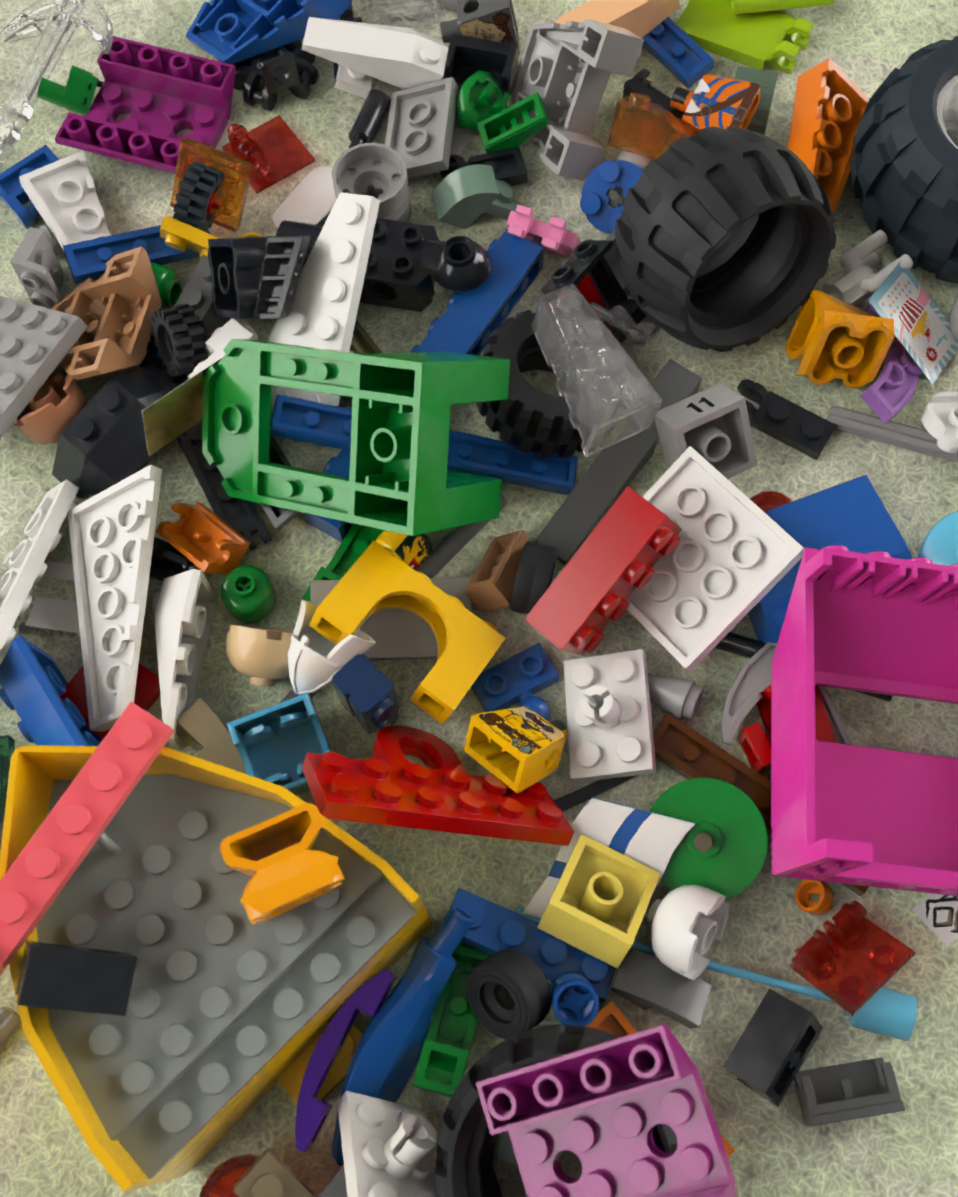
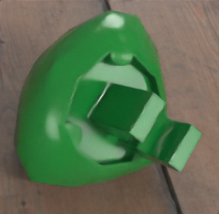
(479, 99)

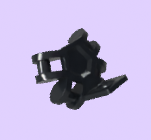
(280, 69)

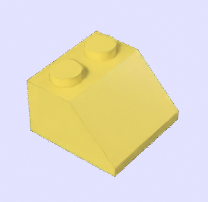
(599, 901)

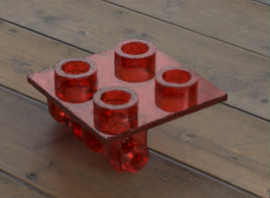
(270, 149)
(850, 958)

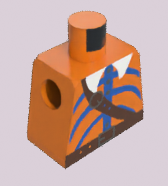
(717, 103)

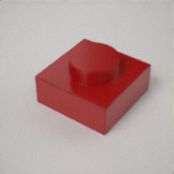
(756, 747)

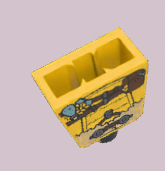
(516, 745)

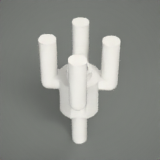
(857, 279)

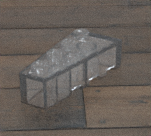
(593, 372)

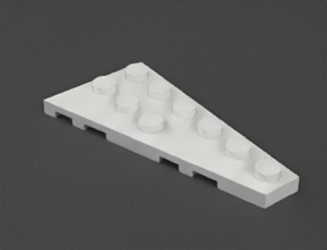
(27, 560)
(111, 578)

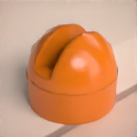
(818, 888)

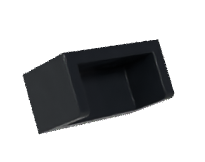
(471, 54)

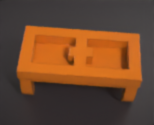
(204, 538)

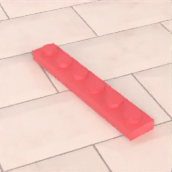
(76, 824)

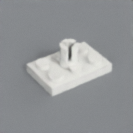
(609, 716)
(386, 1148)

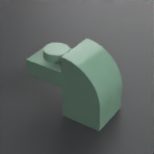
(470, 193)

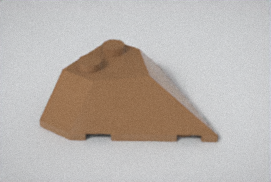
(117, 316)

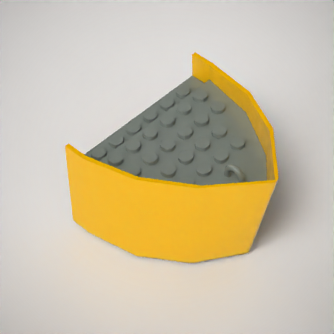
(212, 999)

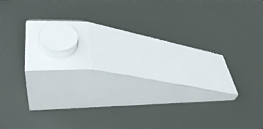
(182, 629)

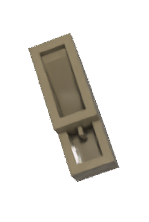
(211, 735)

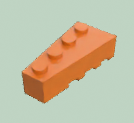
(825, 124)

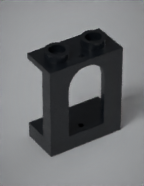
(590, 260)

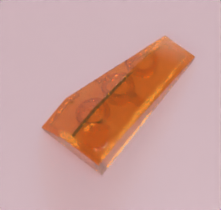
(645, 127)

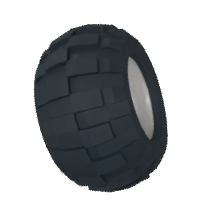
(909, 159)

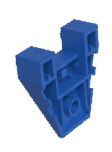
(250, 27)

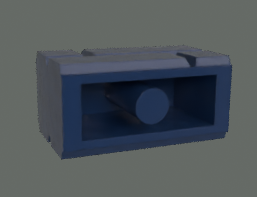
(367, 694)

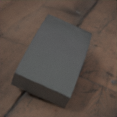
(654, 985)

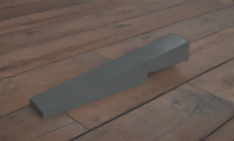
(612, 471)

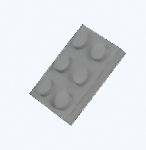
(423, 126)

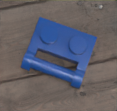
(13, 193)

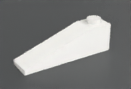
(380, 51)

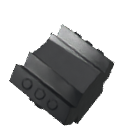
(255, 275)

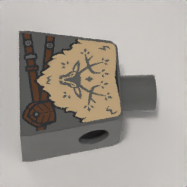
(483, 20)

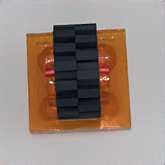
(209, 187)

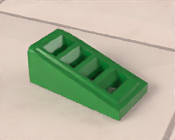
(494, 128)

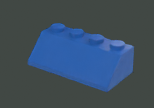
(34, 688)

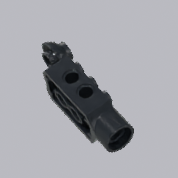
(408, 261)

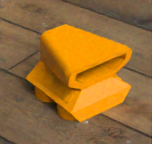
(838, 341)
(282, 863)

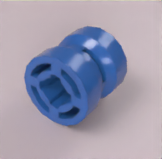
(576, 1007)

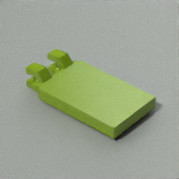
(748, 37)

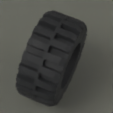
(528, 416)

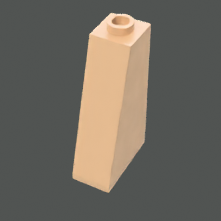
(634, 15)

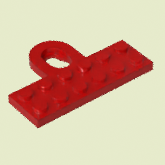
(436, 799)

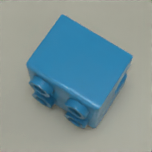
(277, 741)

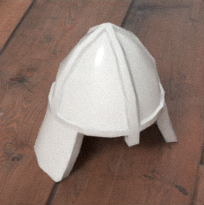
(316, 659)

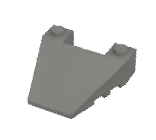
(570, 72)

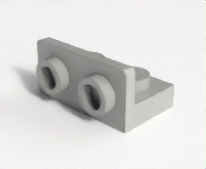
(38, 269)

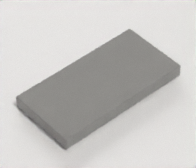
(397, 631)

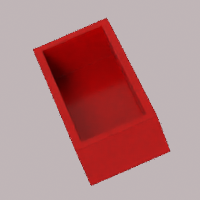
(604, 574)

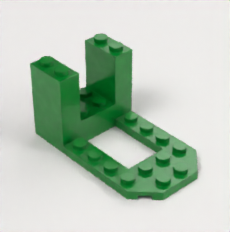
(396, 433)

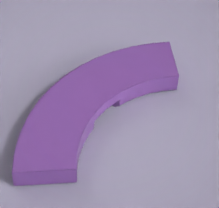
(895, 381)

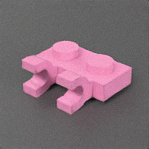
(552, 235)

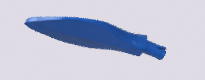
(399, 1028)

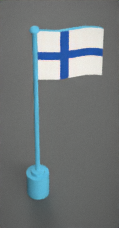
(651, 841)

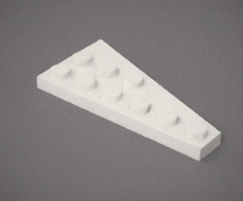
(330, 287)

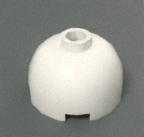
(686, 927)

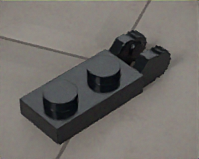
(786, 420)

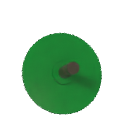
(723, 846)

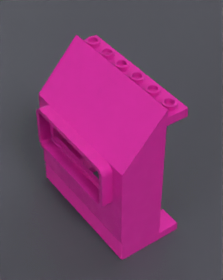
(857, 808)

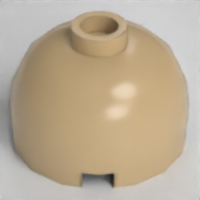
(259, 652)

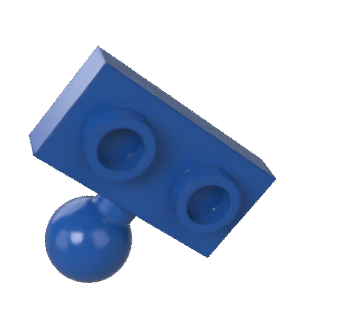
(517, 682)

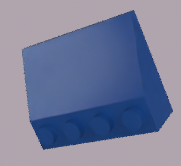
(839, 515)

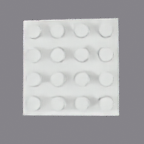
(720, 567)

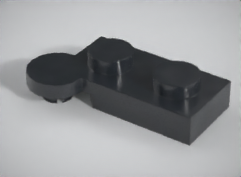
(506, 165)

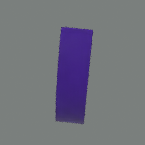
(312, 1110)

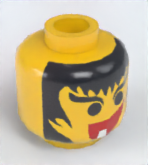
(410, 549)

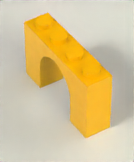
(385, 582)

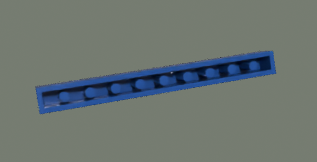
(463, 328)

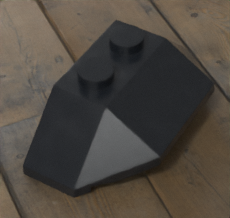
(108, 434)

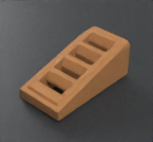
(496, 574)

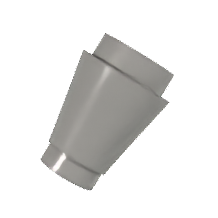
(675, 695)

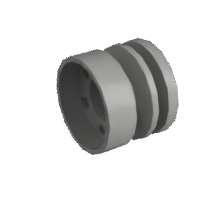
(375, 172)

